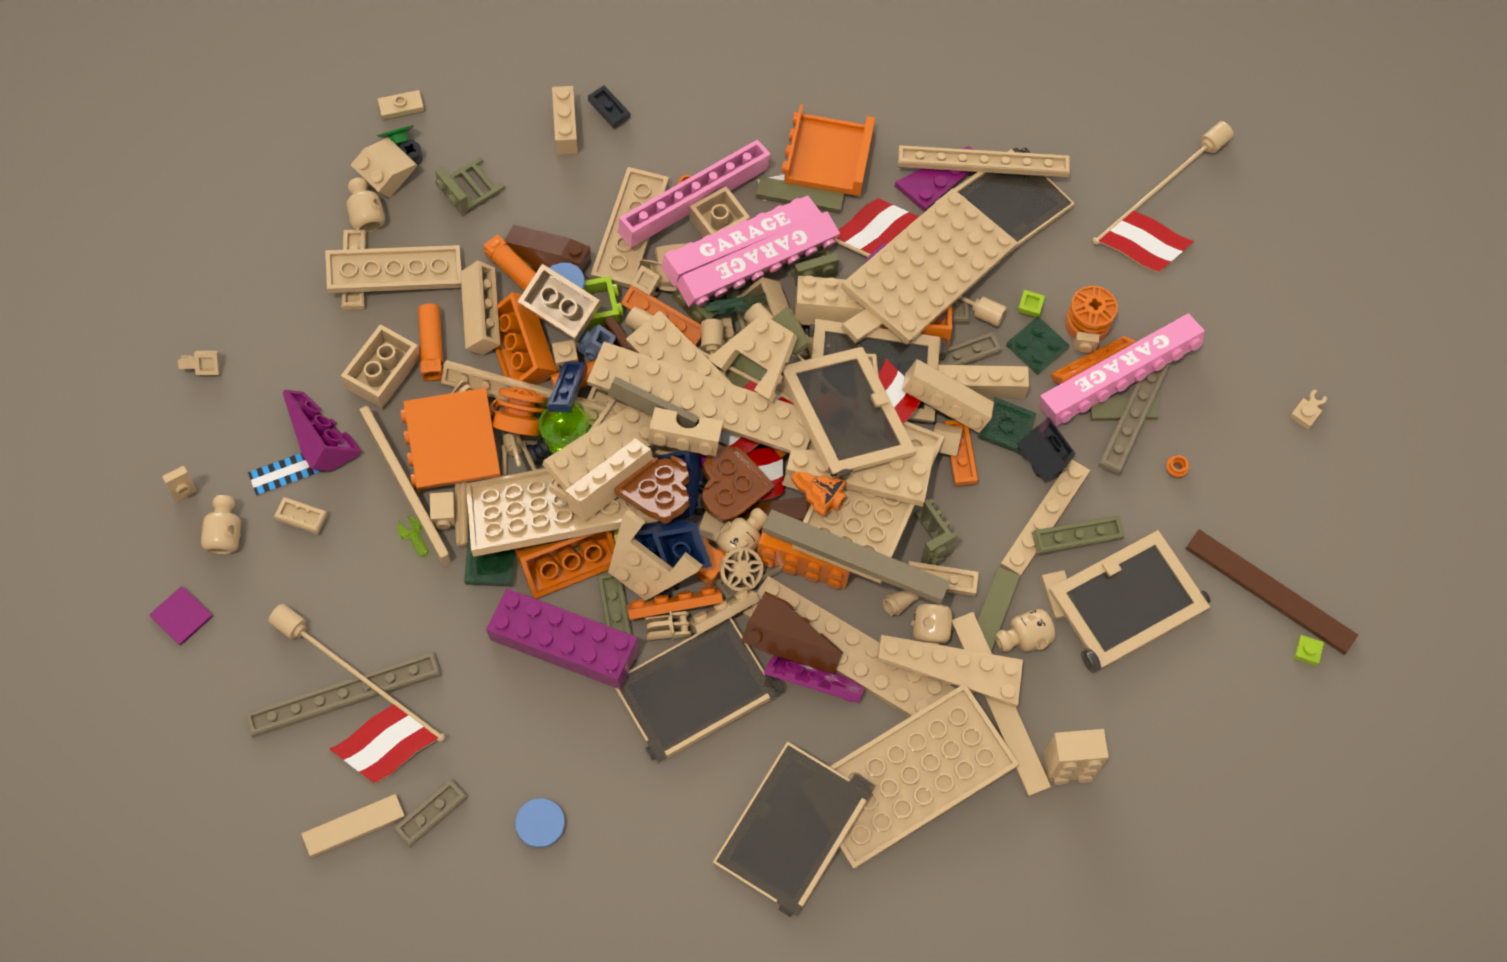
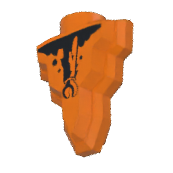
(821, 491)

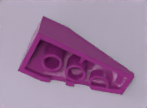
(317, 436)

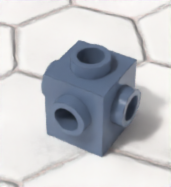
(592, 341)

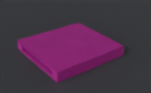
(181, 615)

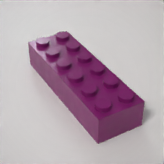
(563, 638)

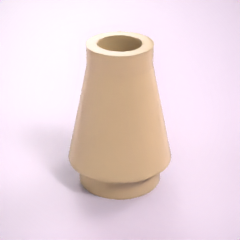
(899, 601)

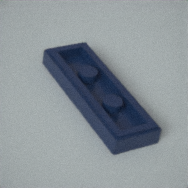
(567, 387)

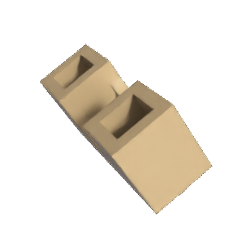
(564, 120)
(700, 439)

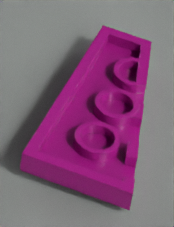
(929, 185)
(814, 679)

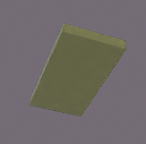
(786, 319)

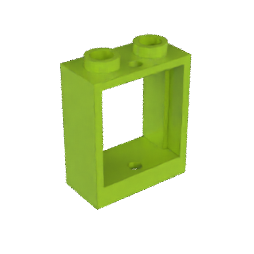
(599, 285)

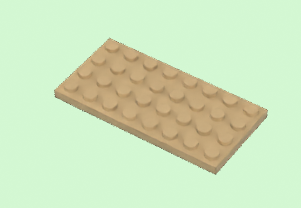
(929, 266)
(523, 513)
(870, 518)
(922, 771)

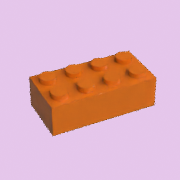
(780, 553)

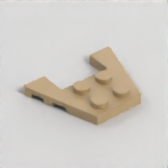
(764, 344)
(640, 567)

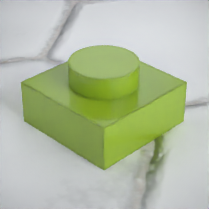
(1031, 303)
(1308, 650)

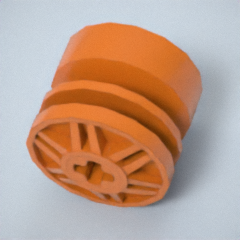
(1091, 312)
(520, 410)

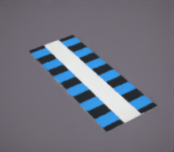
(280, 473)

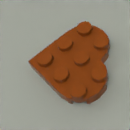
(732, 484)
(657, 489)

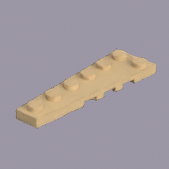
(982, 672)

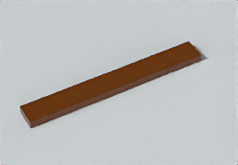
(1272, 592)

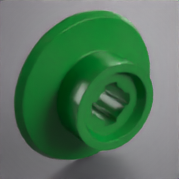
(398, 135)

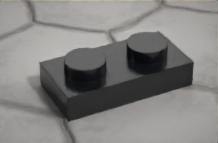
(608, 106)

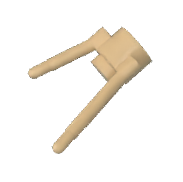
(514, 446)

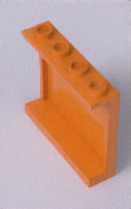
(827, 153)
(450, 439)

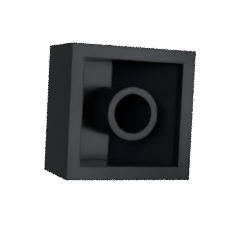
(1046, 449)

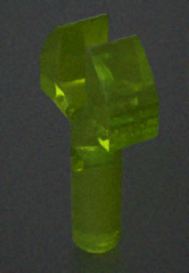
(413, 535)

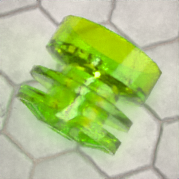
(562, 428)

